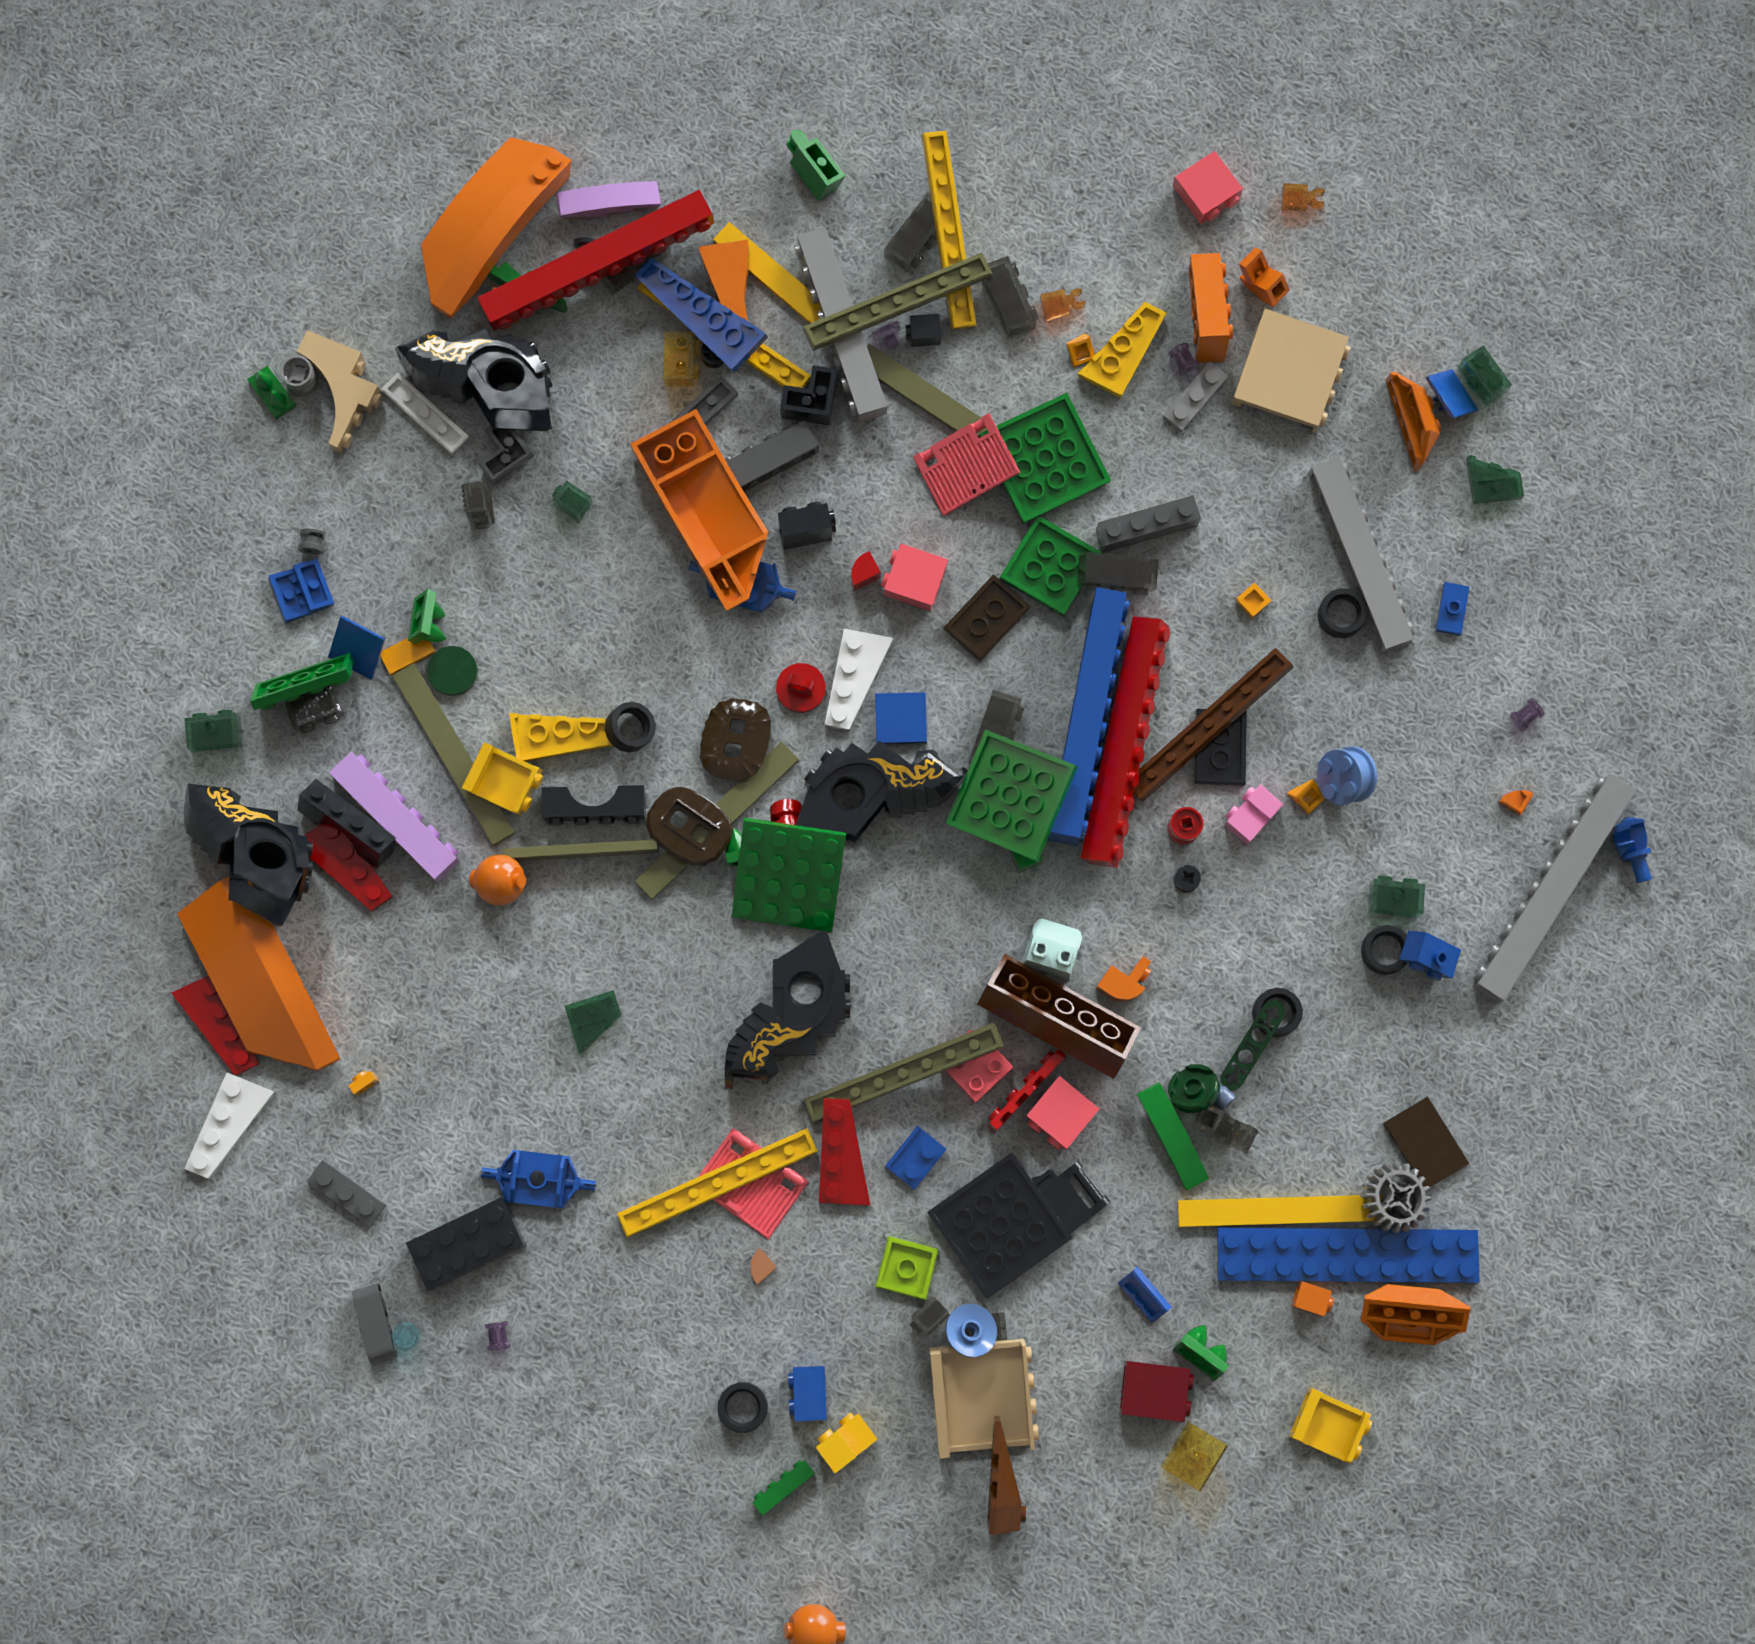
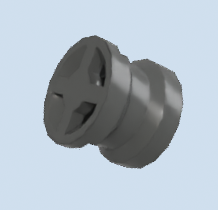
(311, 541)

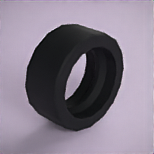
(1334, 630)
(644, 716)
(1367, 955)
(1291, 998)
(762, 1407)

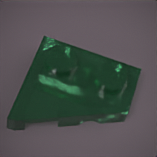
(1492, 482)

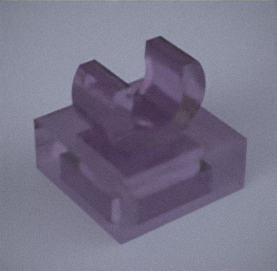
(887, 333)

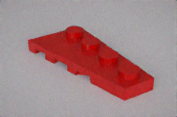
(339, 859)
(211, 1017)
(1032, 1080)
(841, 1161)

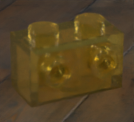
(680, 359)

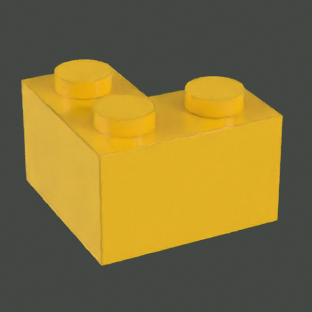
(846, 1442)

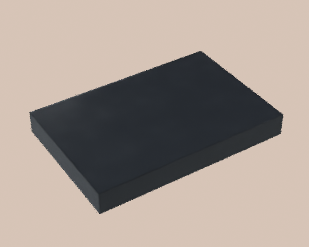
(1224, 757)

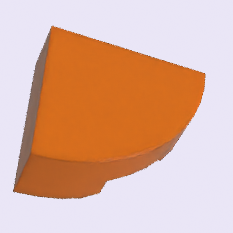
(1516, 800)

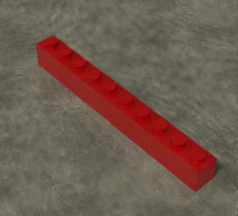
(596, 260)
(1125, 742)

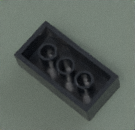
(466, 1244)

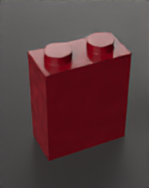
(1156, 1391)

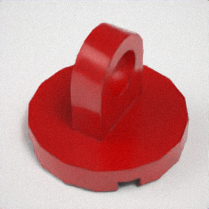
(800, 688)

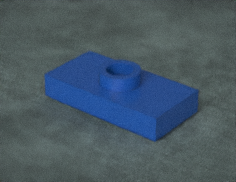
(1452, 608)
(1144, 1295)

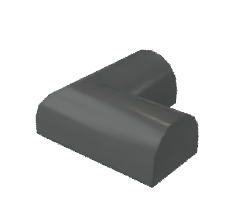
(510, 455)

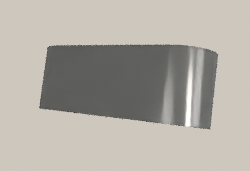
(373, 1323)

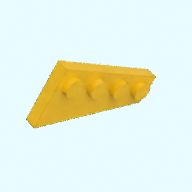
(1120, 357)
(551, 736)

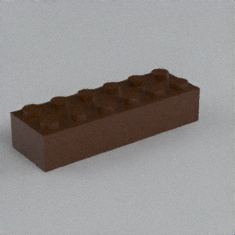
(1059, 1016)

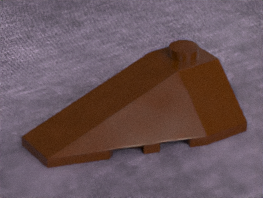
(1004, 1501)

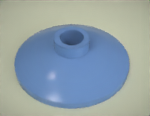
(979, 1322)

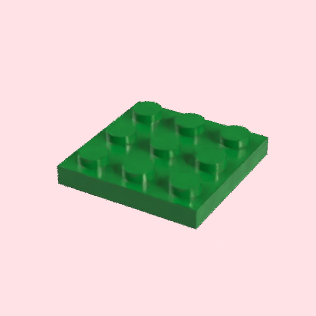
(1047, 566)

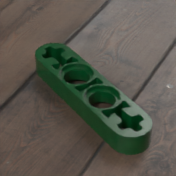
(1250, 1044)

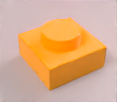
(1253, 600)
(363, 1082)

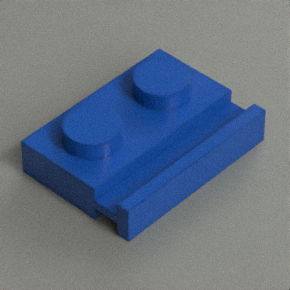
(915, 1157)

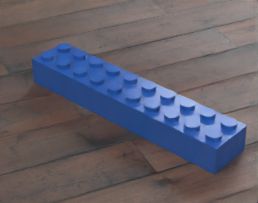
(1089, 709)

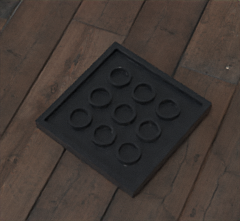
(999, 1225)

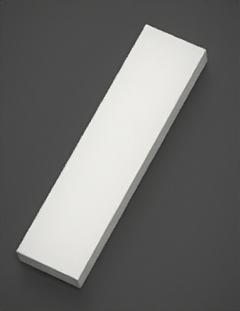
(425, 414)

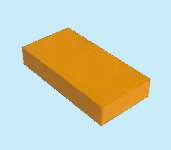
(404, 654)

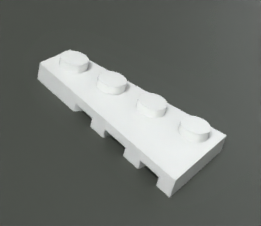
(854, 674)
(228, 1119)

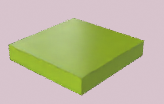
(906, 1268)

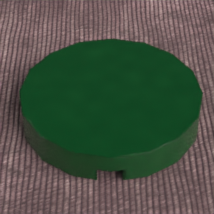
(452, 670)
(1194, 1088)

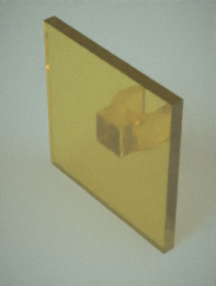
(1194, 1456)

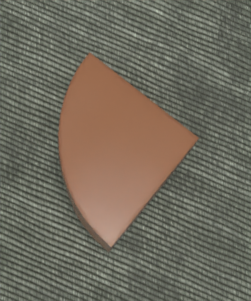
(761, 1266)

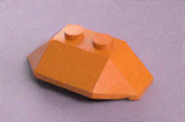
(1414, 417)
(1414, 1314)

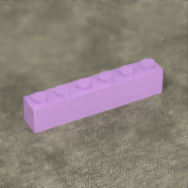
(395, 817)

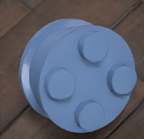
(1347, 775)

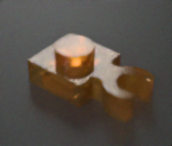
(1297, 197)
(1057, 304)

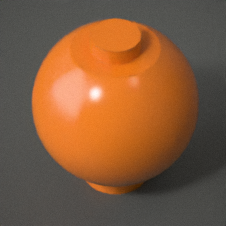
(498, 880)
(814, 1626)

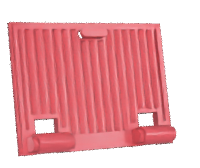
(966, 465)
(763, 1201)

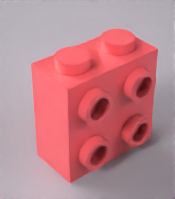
(1208, 188)
(914, 577)
(980, 1075)
(1061, 1114)

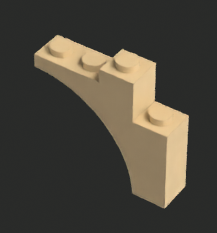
(351, 394)

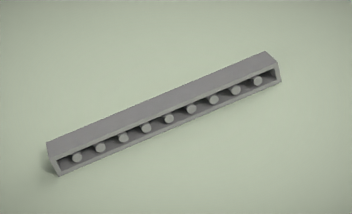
(1554, 887)

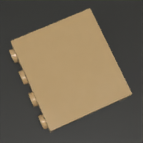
(1292, 369)
(977, 1389)

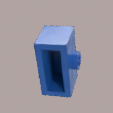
(1430, 955)

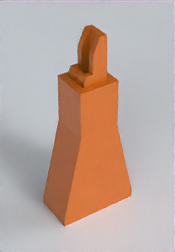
(728, 273)

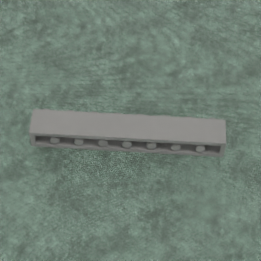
(851, 352)
(1361, 555)

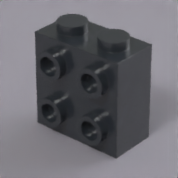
(806, 525)

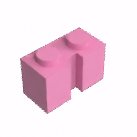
(1252, 814)

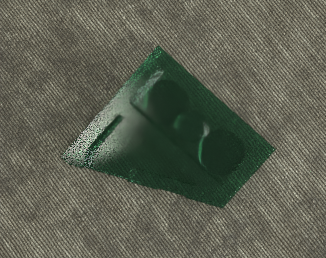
(592, 1018)

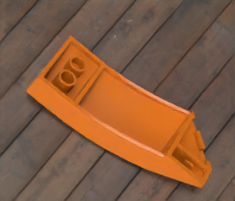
(488, 219)
(704, 505)
(256, 981)

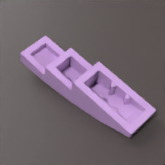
(608, 198)

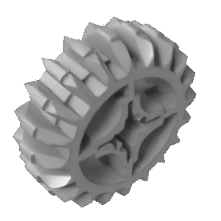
(1409, 1213)

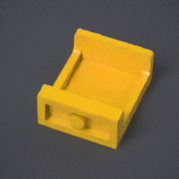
(503, 779)
(1331, 1426)

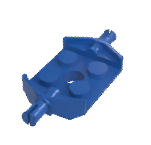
(764, 590)
(559, 1183)

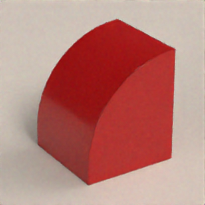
(864, 571)

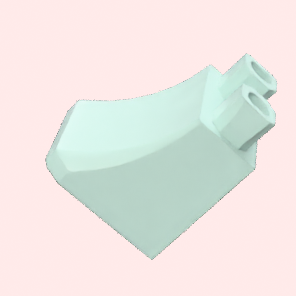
(1052, 948)

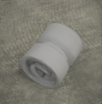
(299, 375)

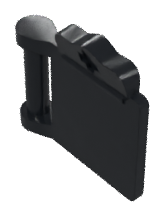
(1065, 1200)

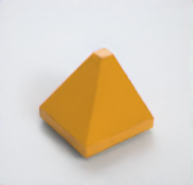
(1080, 348)
(1306, 794)

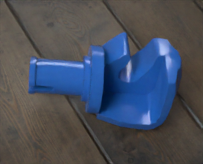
(1631, 845)

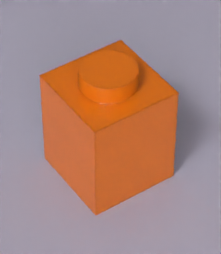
(1312, 1299)

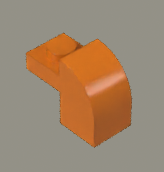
(1262, 280)
(1122, 987)

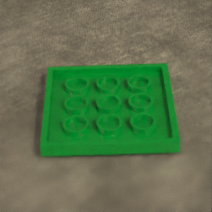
(1053, 458)
(1011, 795)
(788, 874)

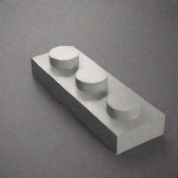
(1195, 396)

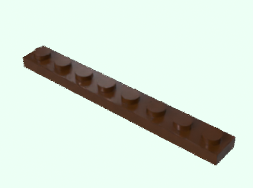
(1211, 722)

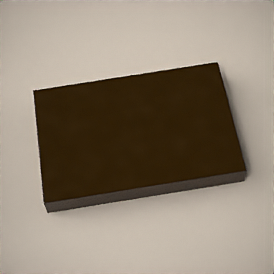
(986, 618)
(1426, 1142)

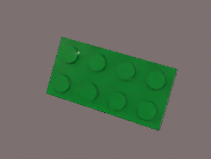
(301, 681)

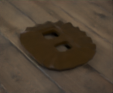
(752, 742)
(699, 812)

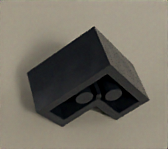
(811, 404)

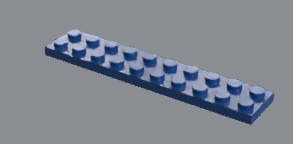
(1347, 1255)

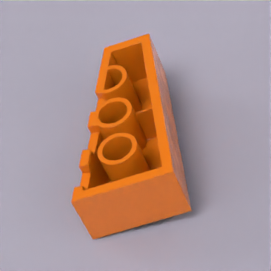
(1209, 307)

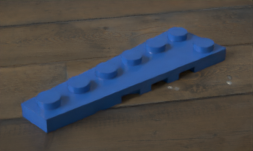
(714, 324)

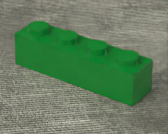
(779, 1490)

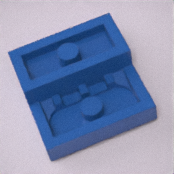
(301, 590)

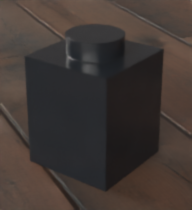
(924, 330)

